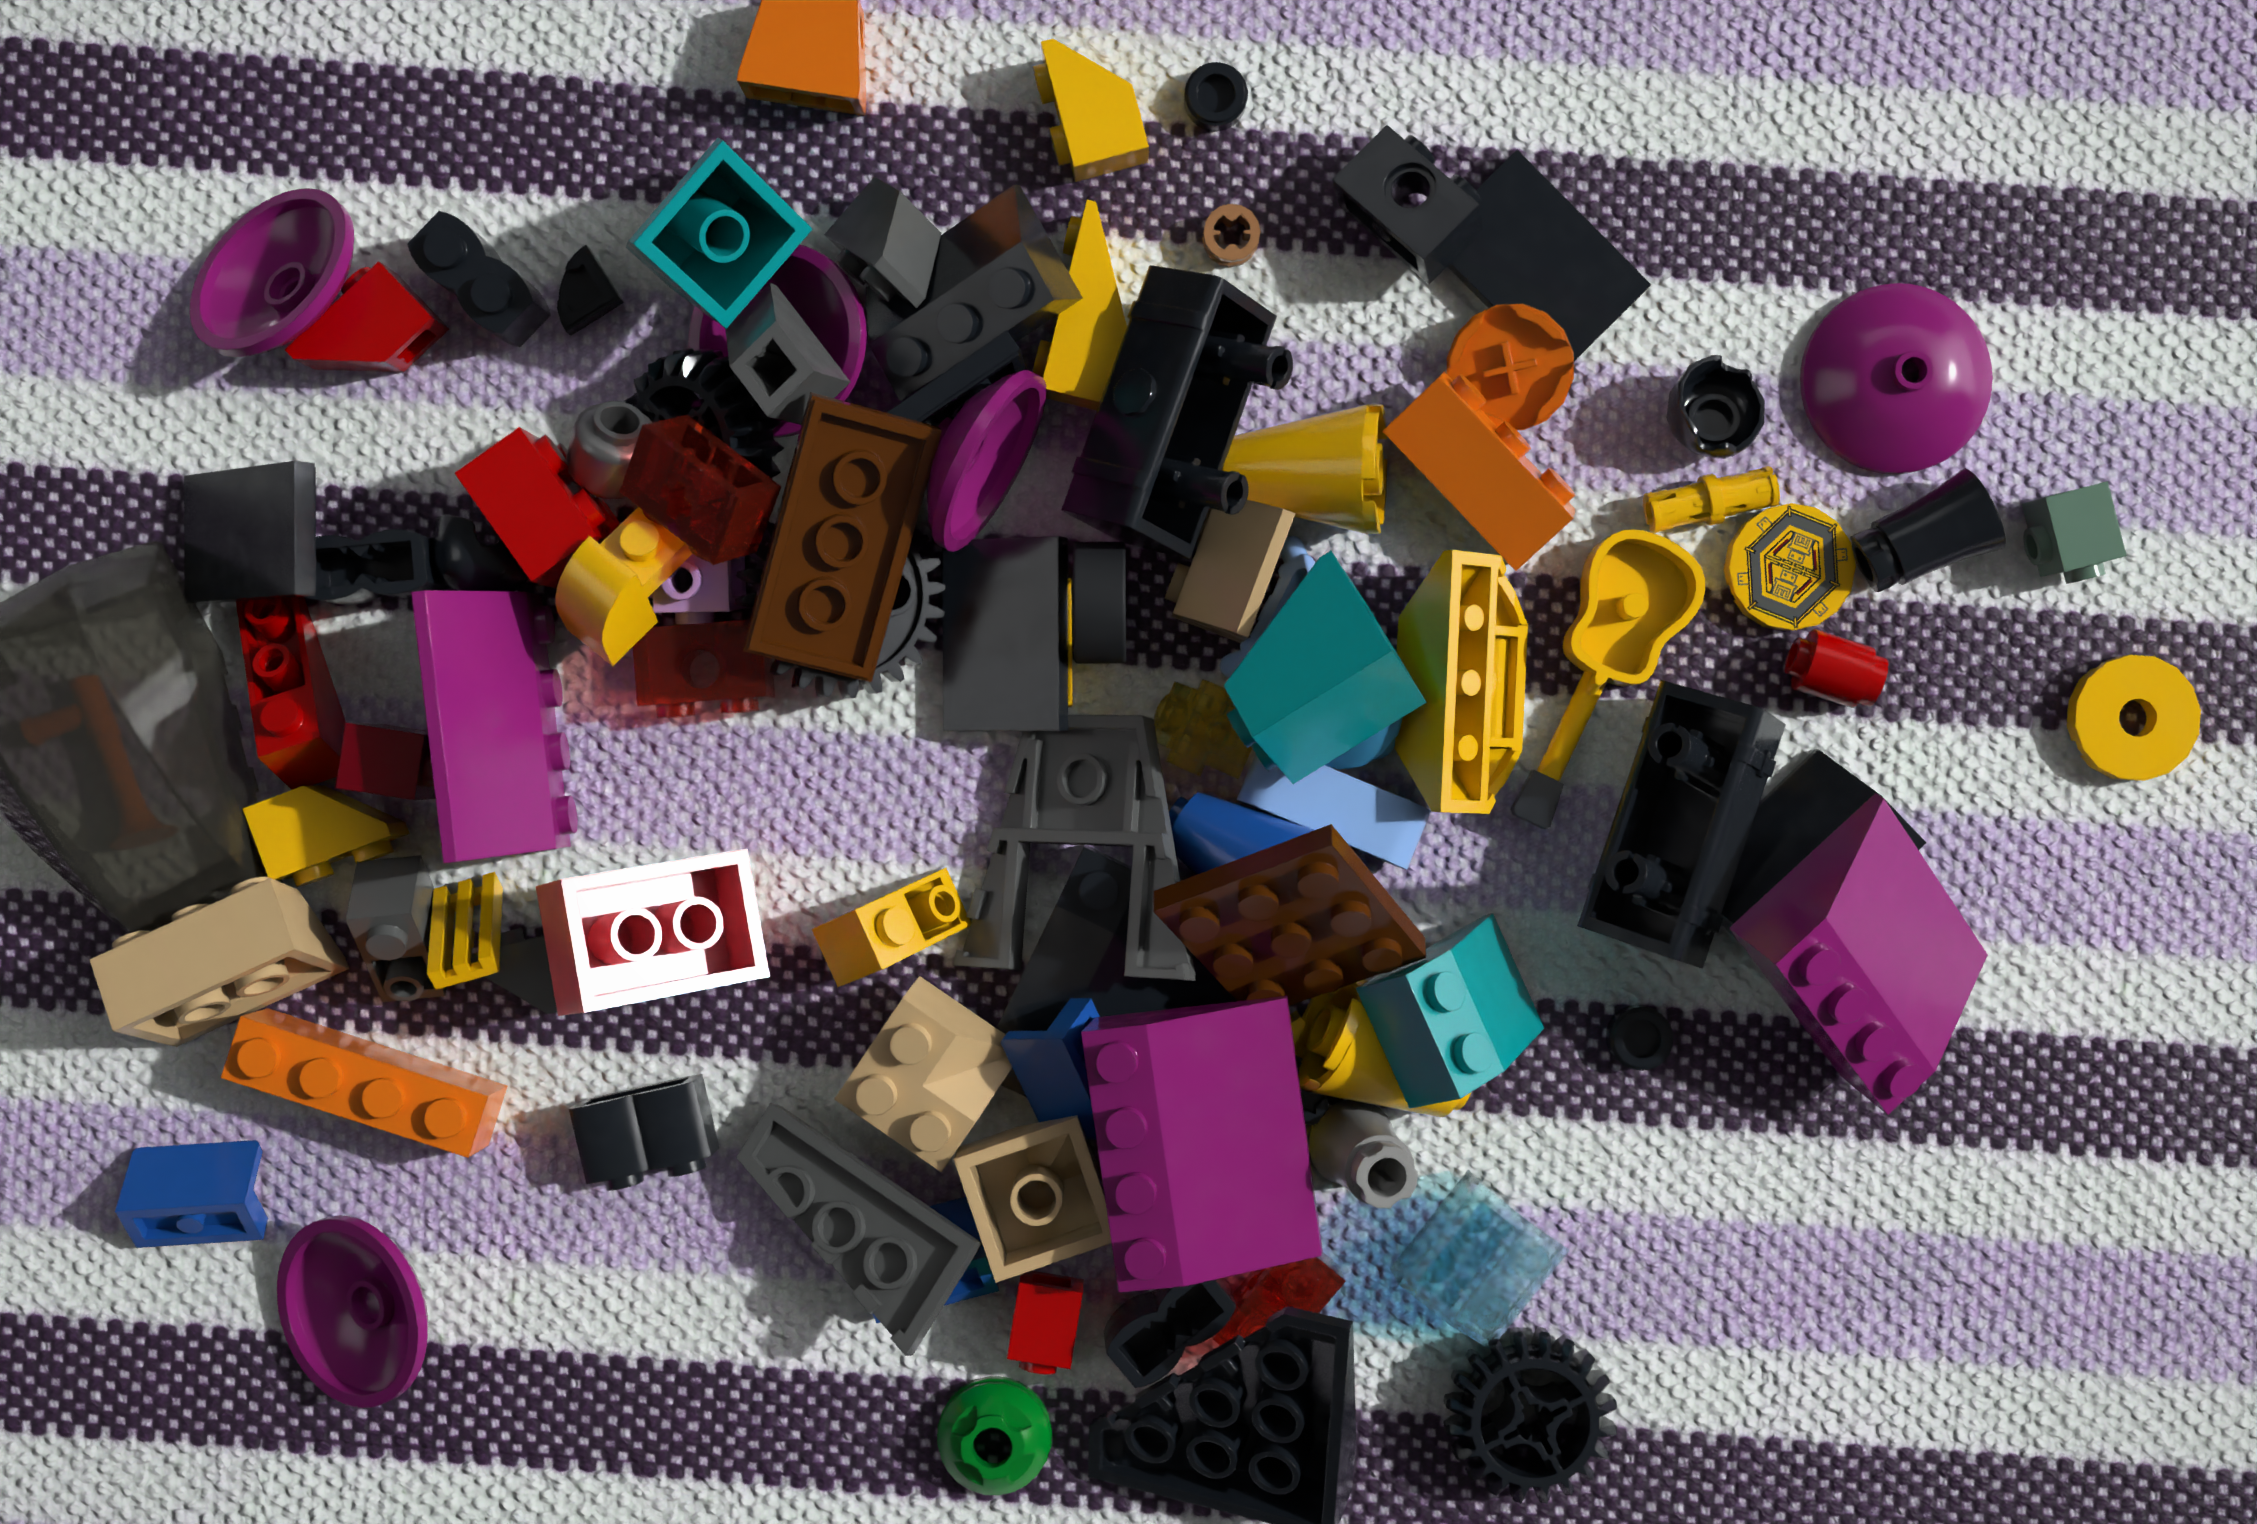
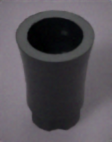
(1930, 533)

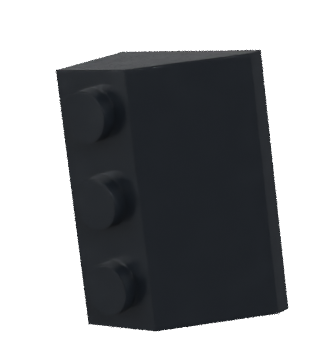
(986, 279)
(1792, 824)

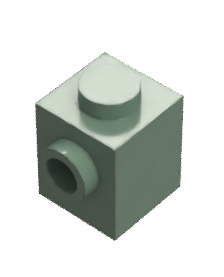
(2073, 533)

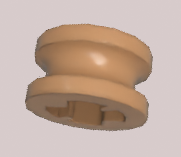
(1230, 216)

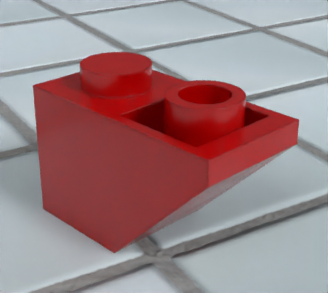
(371, 327)

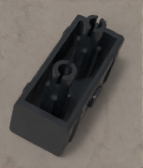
(1174, 412)
(1682, 823)

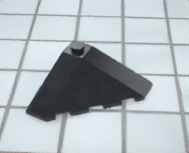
(1086, 955)
(1248, 1429)

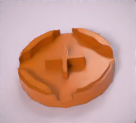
(1516, 362)

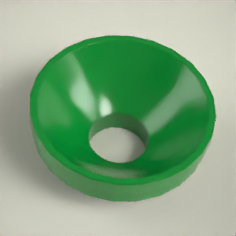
(999, 1405)

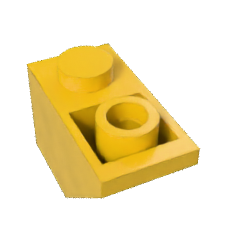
(1095, 112)
(315, 827)
(891, 927)

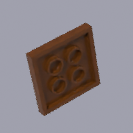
(1291, 920)

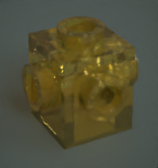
(1199, 731)

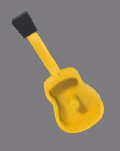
(1632, 601)

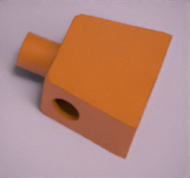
(807, 55)

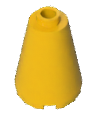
(1319, 467)
(1346, 1058)

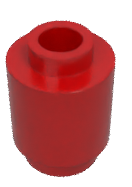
(1836, 669)

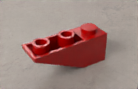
(290, 691)

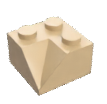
(928, 1074)
(1034, 1195)

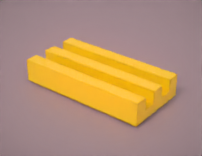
(442, 929)

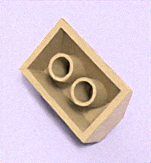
(215, 963)

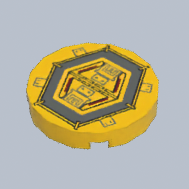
(1789, 567)

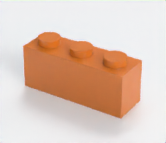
(1482, 469)

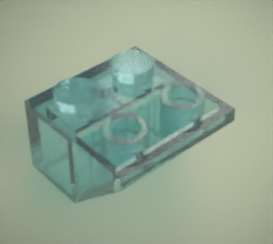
(1477, 1260)

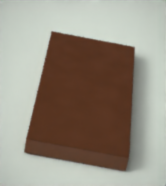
(841, 537)

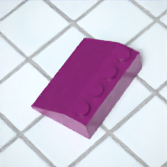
(493, 723)
(1867, 954)
(1201, 1142)

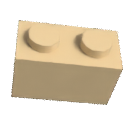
(1230, 569)

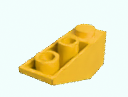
(1092, 329)

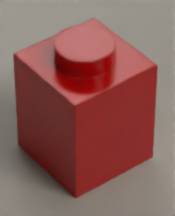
(1045, 1322)

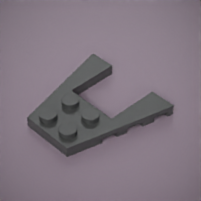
(1082, 788)

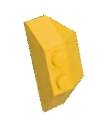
(1468, 658)

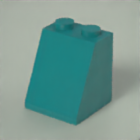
(719, 235)
(1318, 677)

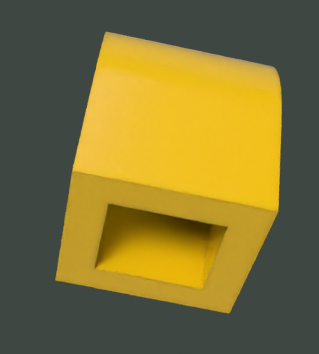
(609, 585)

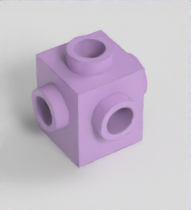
(700, 590)

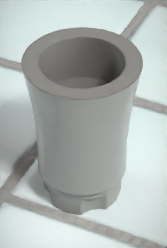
(1362, 1153)

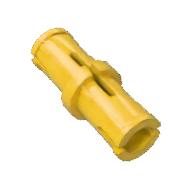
(1711, 499)

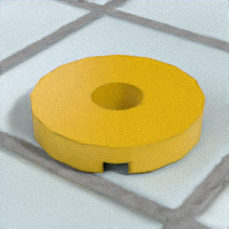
(2170, 717)

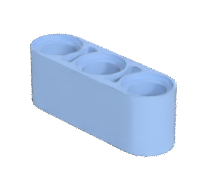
(1360, 812)

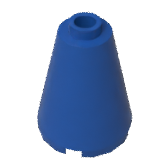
(1217, 832)

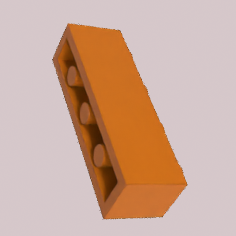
(364, 1081)

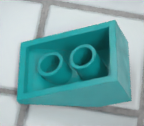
(1452, 1015)

